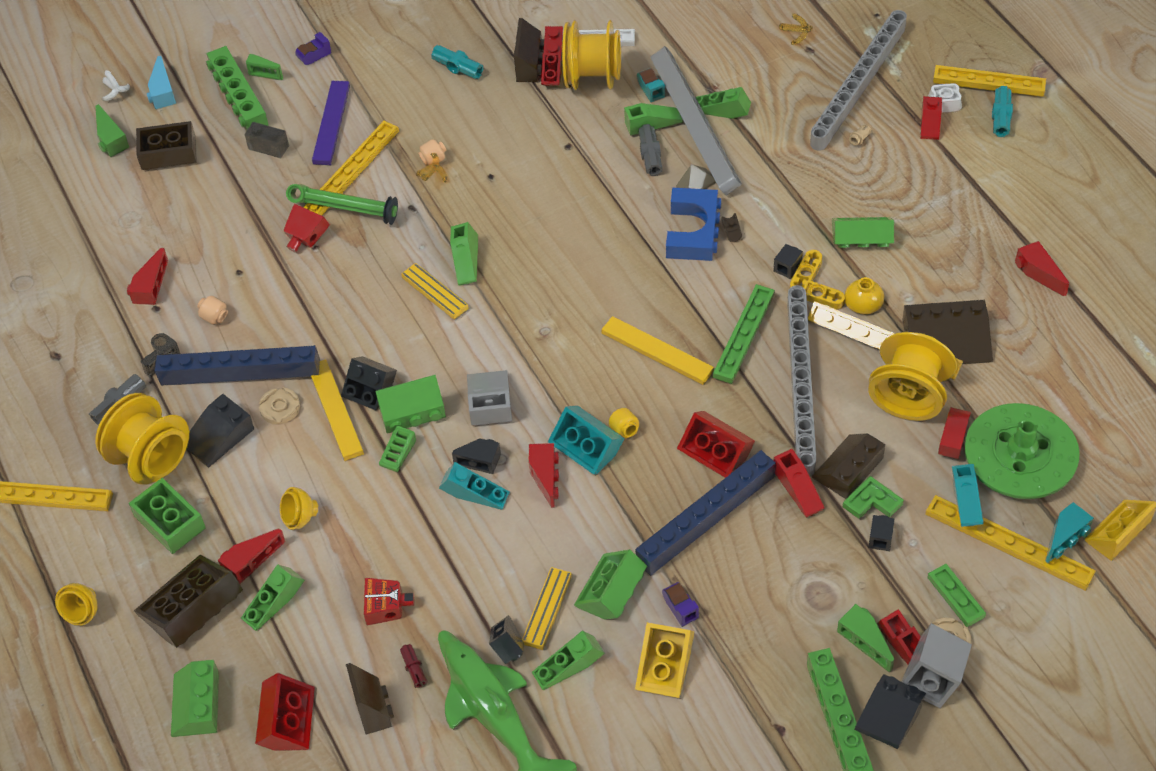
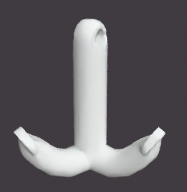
(111, 82)

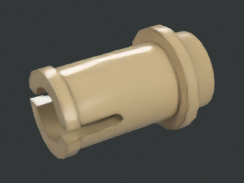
(857, 137)

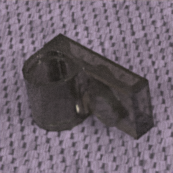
(162, 345)

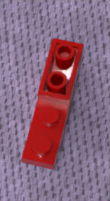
(552, 56)

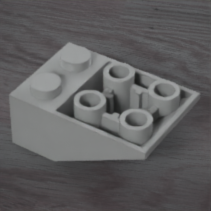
(489, 397)

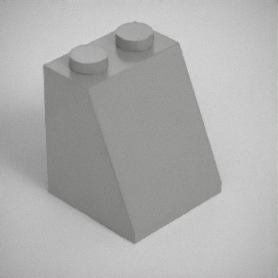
(937, 664)

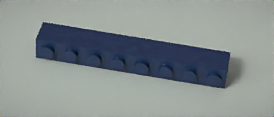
(237, 365)
(706, 512)

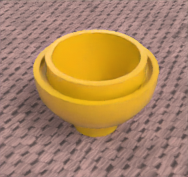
(864, 296)
(297, 508)
(76, 603)

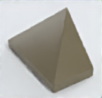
(696, 178)

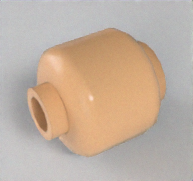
(429, 147)
(212, 310)

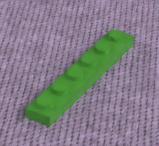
(743, 334)

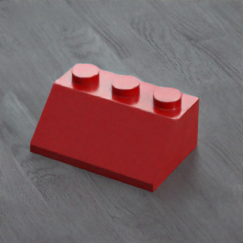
(715, 443)
(285, 714)

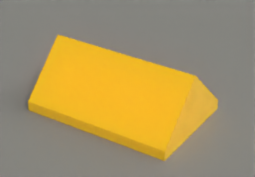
(1121, 527)

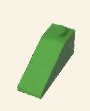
(110, 135)
(863, 632)

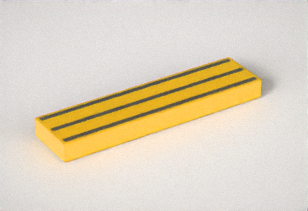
(435, 291)
(546, 608)

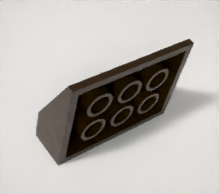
(958, 325)
(189, 600)

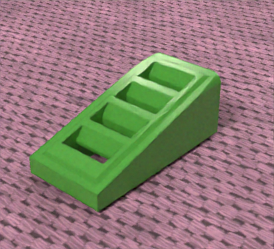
(263, 68)
(403, 437)

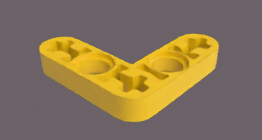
(810, 286)

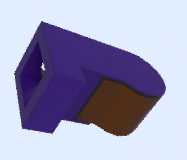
(314, 50)
(680, 604)

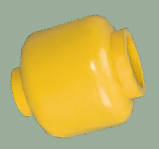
(624, 422)

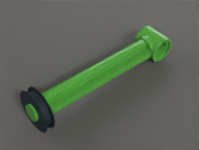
(387, 209)

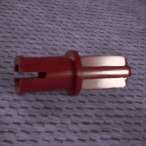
(413, 665)

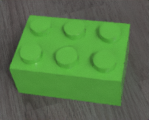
(167, 515)

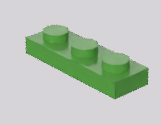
(956, 595)

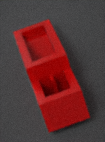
(954, 433)
(900, 634)

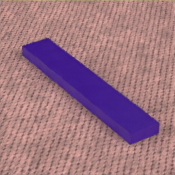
(330, 123)

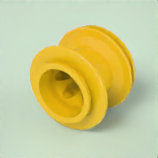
(590, 54)
(912, 376)
(142, 438)

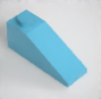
(159, 86)

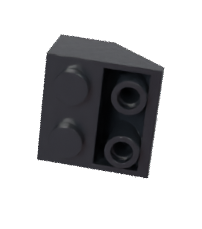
(366, 378)

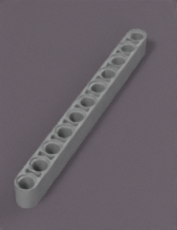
(858, 80)
(696, 121)
(801, 378)

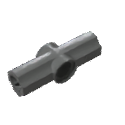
(650, 150)
(130, 386)

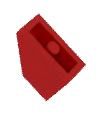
(931, 117)

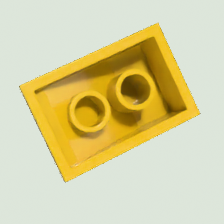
(664, 659)

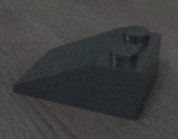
(218, 430)
(890, 711)

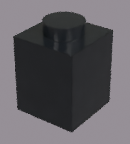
(787, 261)
(881, 532)

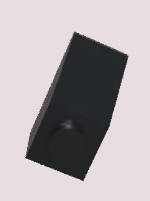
(478, 455)
(506, 640)

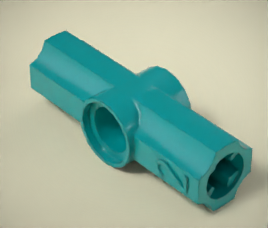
(457, 61)
(1002, 111)

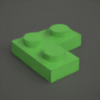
(871, 494)

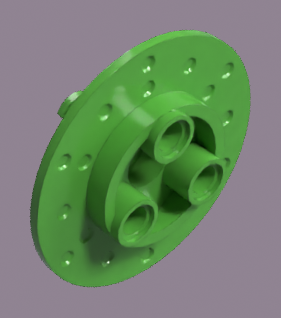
(1023, 431)

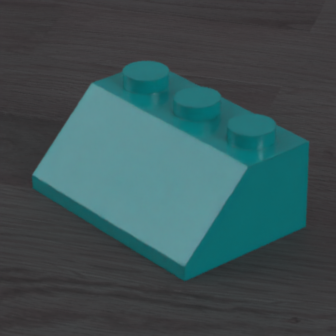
(585, 439)

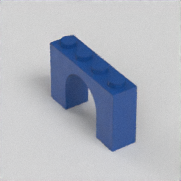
(700, 243)

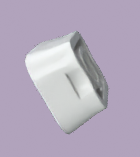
(950, 96)

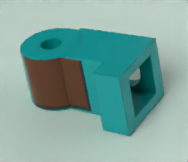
(649, 82)

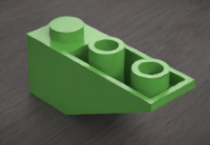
(726, 103)
(651, 114)
(465, 252)
(272, 596)
(569, 660)

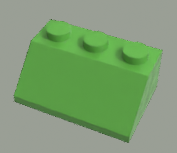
(863, 231)
(411, 403)
(611, 584)
(195, 699)

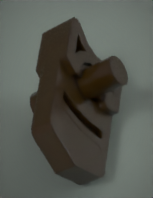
(732, 228)

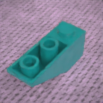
(472, 487)
(967, 495)
(1069, 527)

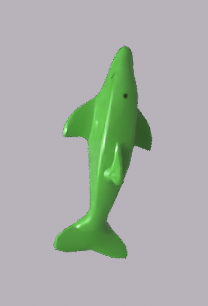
(482, 693)

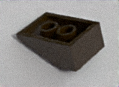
(370, 699)

